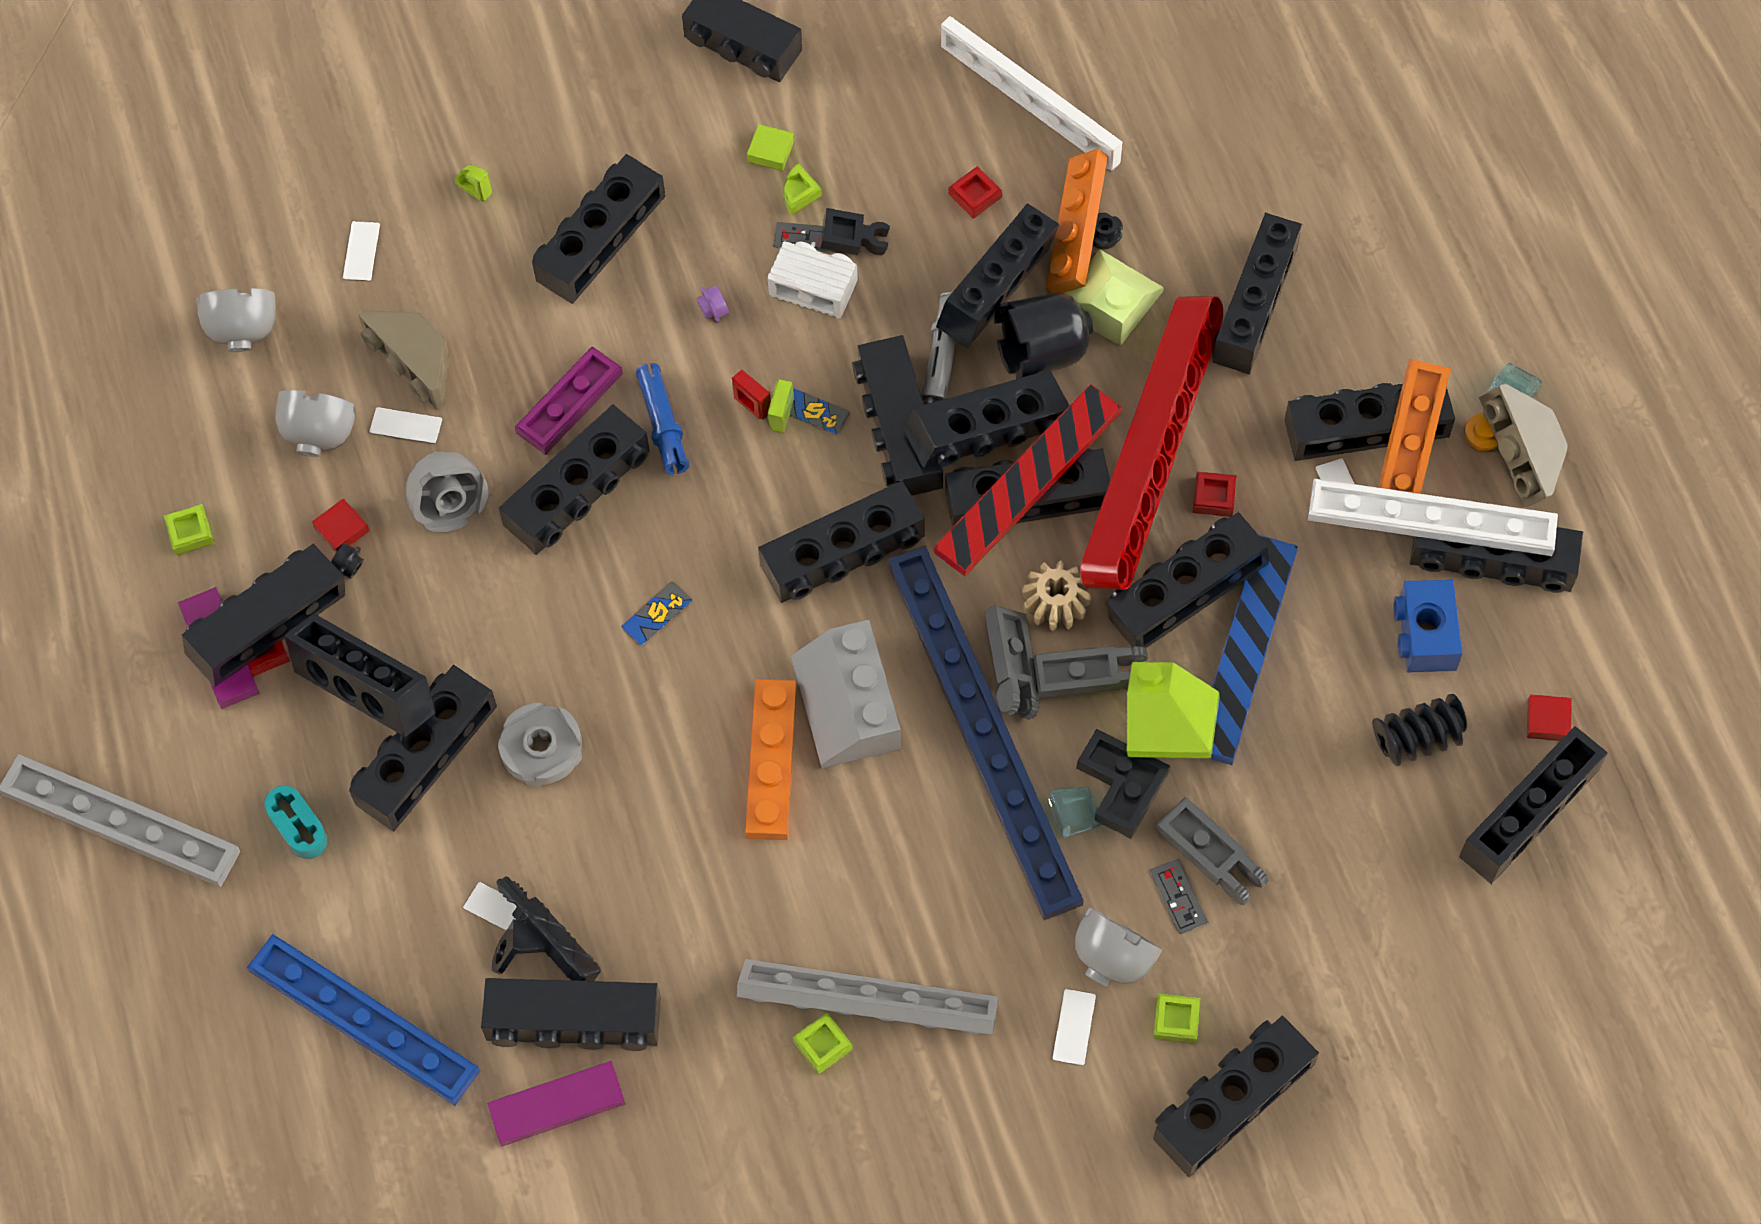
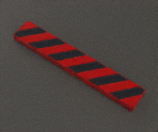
(1027, 480)

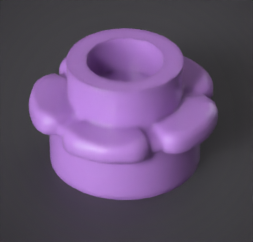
(712, 303)

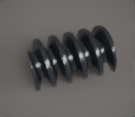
(1421, 728)

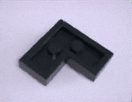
(1132, 781)

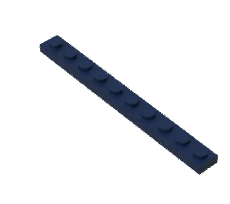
(985, 734)

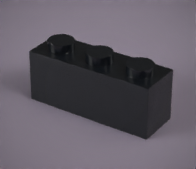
(744, 35)

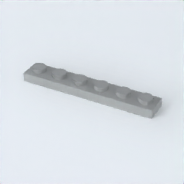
(119, 820)
(867, 997)

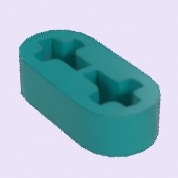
(288, 827)

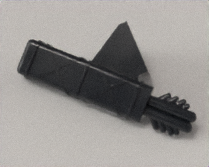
(540, 931)

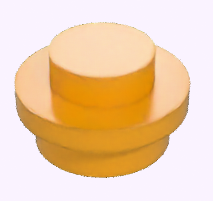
(1480, 434)

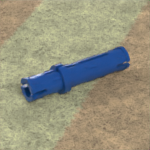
(665, 432)

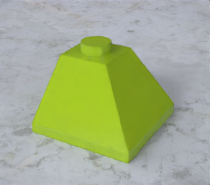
(1169, 712)

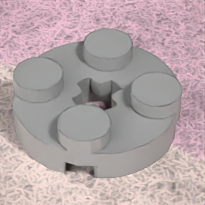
(539, 767)

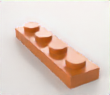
(1077, 222)
(1414, 427)
(771, 759)

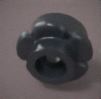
(1108, 238)
(347, 560)

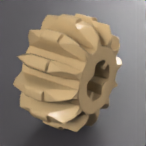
(1055, 596)

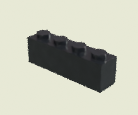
(890, 399)
(262, 614)
(571, 1013)

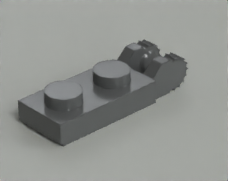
(1013, 662)
(1085, 670)
(1210, 849)

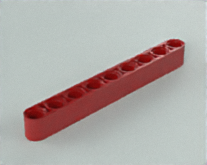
(1151, 443)

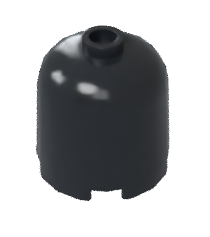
(1042, 333)

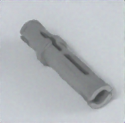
(939, 361)

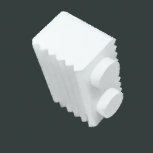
(812, 278)

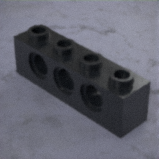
(571, 275)
(997, 275)
(1257, 293)
(985, 419)
(1353, 432)
(579, 459)
(1082, 496)
(852, 523)
(1513, 568)
(1146, 624)
(360, 674)
(447, 737)
(1533, 804)
(1194, 1146)

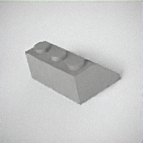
(846, 695)

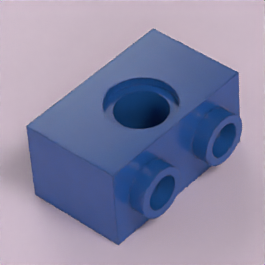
(1432, 603)

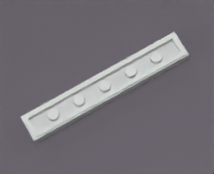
(1029, 92)
(1433, 517)

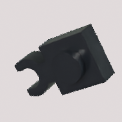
(847, 233)

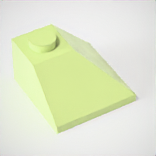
(1115, 297)

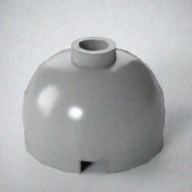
(236, 317)
(313, 421)
(445, 491)
(1113, 950)

